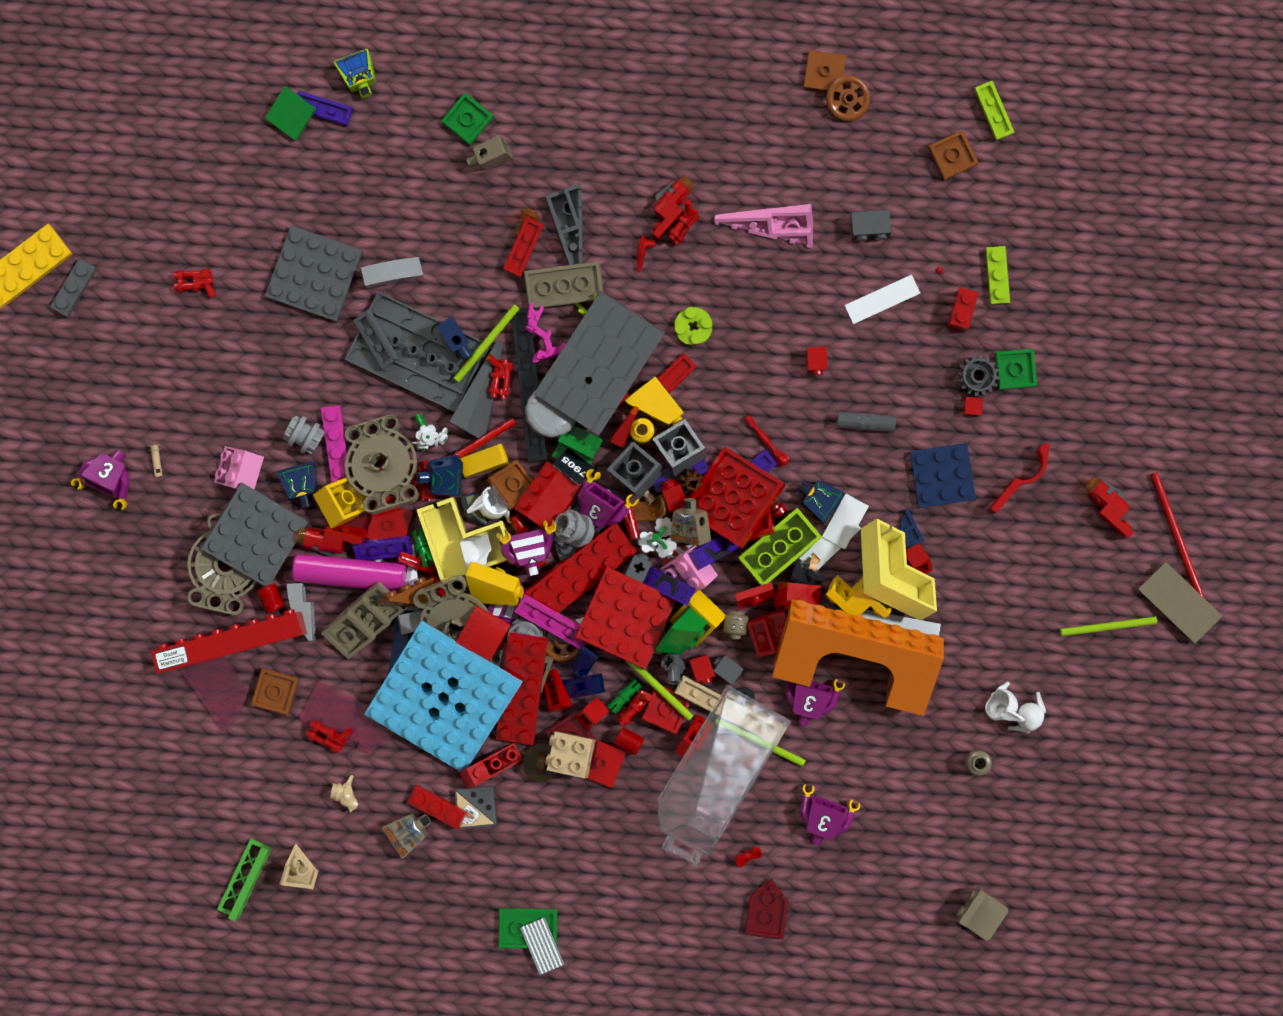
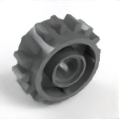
(988, 376)

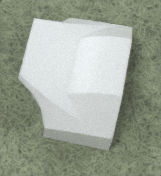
(476, 549)

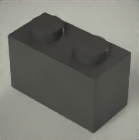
(870, 225)

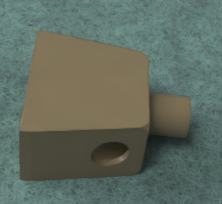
(491, 153)

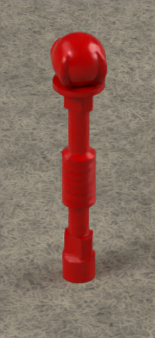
(781, 458)

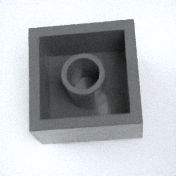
(679, 447)
(635, 470)

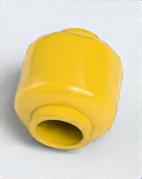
(642, 431)

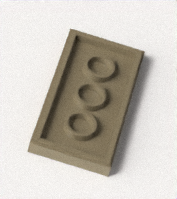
(563, 284)
(1180, 602)

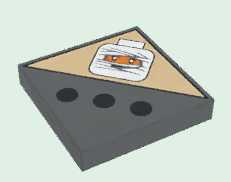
(479, 804)

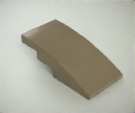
(361, 621)

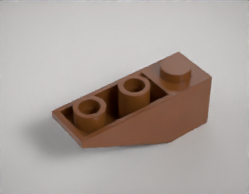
(407, 592)

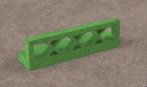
(249, 883)

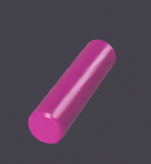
(347, 572)

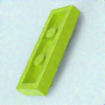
(994, 110)
(997, 275)

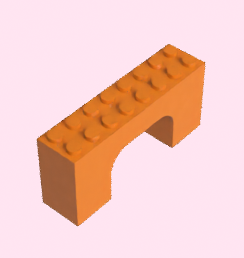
(818, 631)

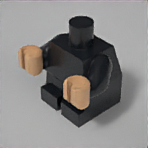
(806, 573)

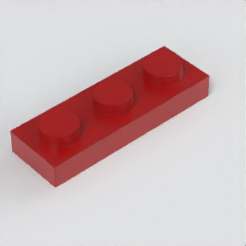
(523, 247)
(437, 807)

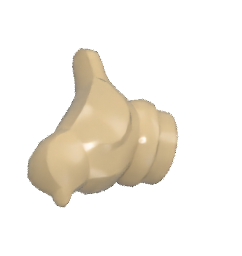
(345, 794)

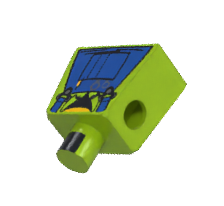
(357, 72)

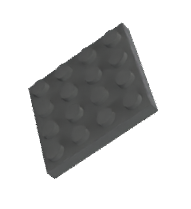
(314, 273)
(254, 534)

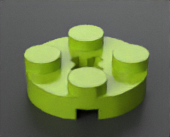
(703, 322)

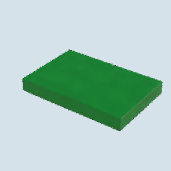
(514, 918)

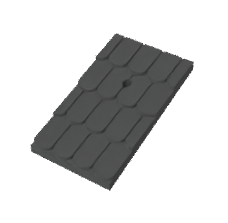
(609, 348)
(424, 360)

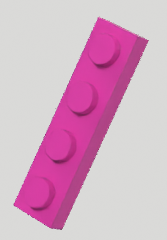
(335, 441)
(549, 620)

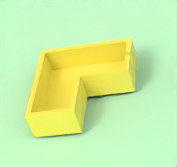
(445, 530)
(888, 575)

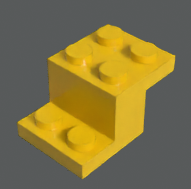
(853, 599)

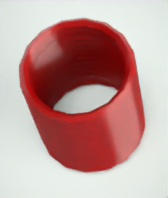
(270, 598)
(629, 741)

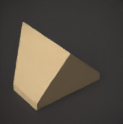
(299, 871)

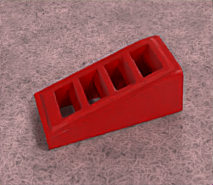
(622, 433)
(562, 695)

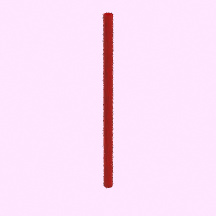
(471, 447)
(1176, 533)

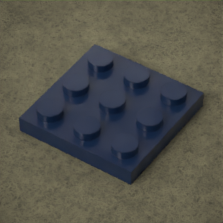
(942, 475)

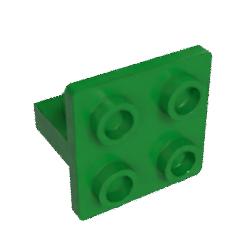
(580, 442)

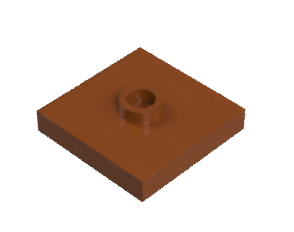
(823, 70)
(953, 155)
(510, 483)
(275, 691)

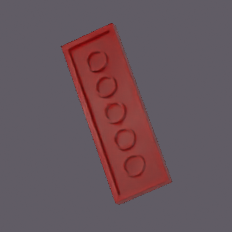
(582, 569)
(526, 662)

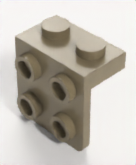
(981, 914)

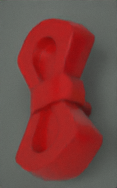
(754, 853)

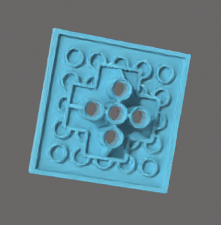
(455, 730)

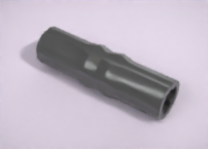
(866, 421)

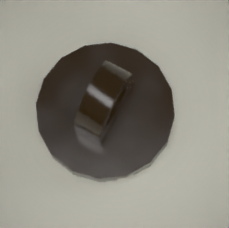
(535, 765)

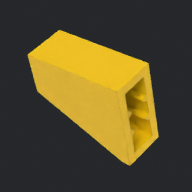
(656, 403)
(484, 461)
(493, 585)

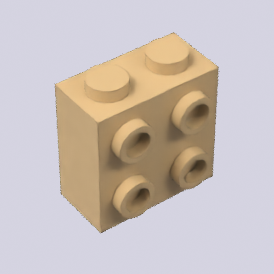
(570, 754)

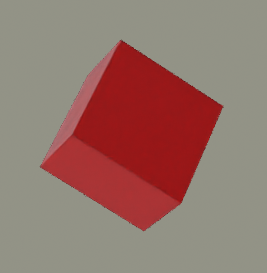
(973, 406)

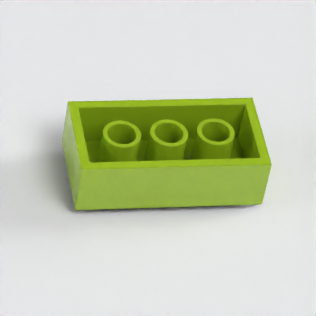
(777, 551)

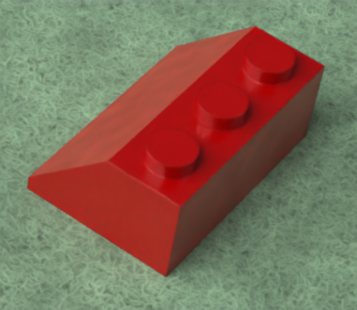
(547, 496)

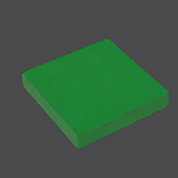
(290, 113)
(467, 119)
(1016, 369)

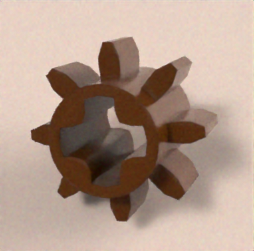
(691, 474)

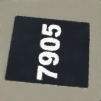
(573, 466)

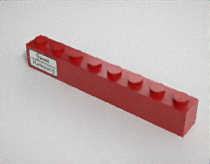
(228, 642)

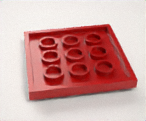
(736, 496)
(625, 618)

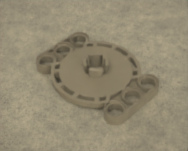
(395, 470)
(215, 581)
(451, 607)

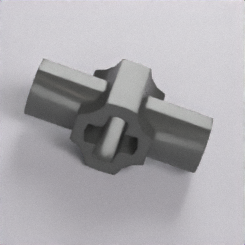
(674, 666)

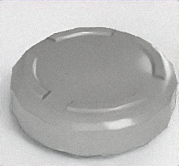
(546, 419)

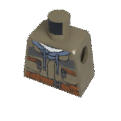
(690, 524)
(407, 832)

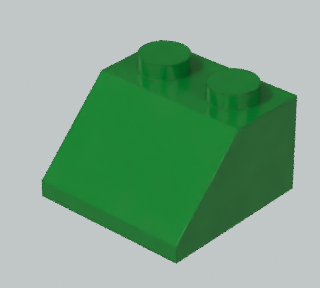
(683, 633)

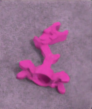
(550, 352)

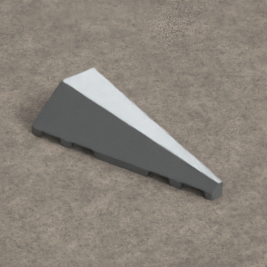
(567, 216)
(476, 405)

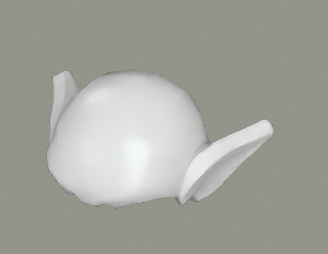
(490, 505)
(1003, 705)
(1032, 714)

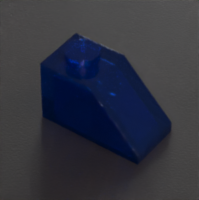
(584, 661)
(584, 685)

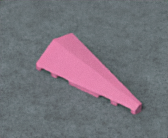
(787, 223)

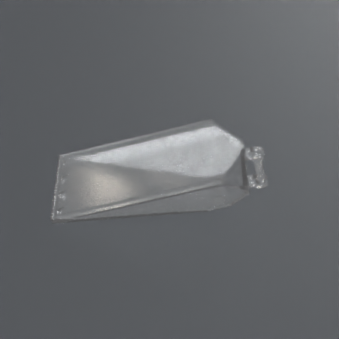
(717, 773)

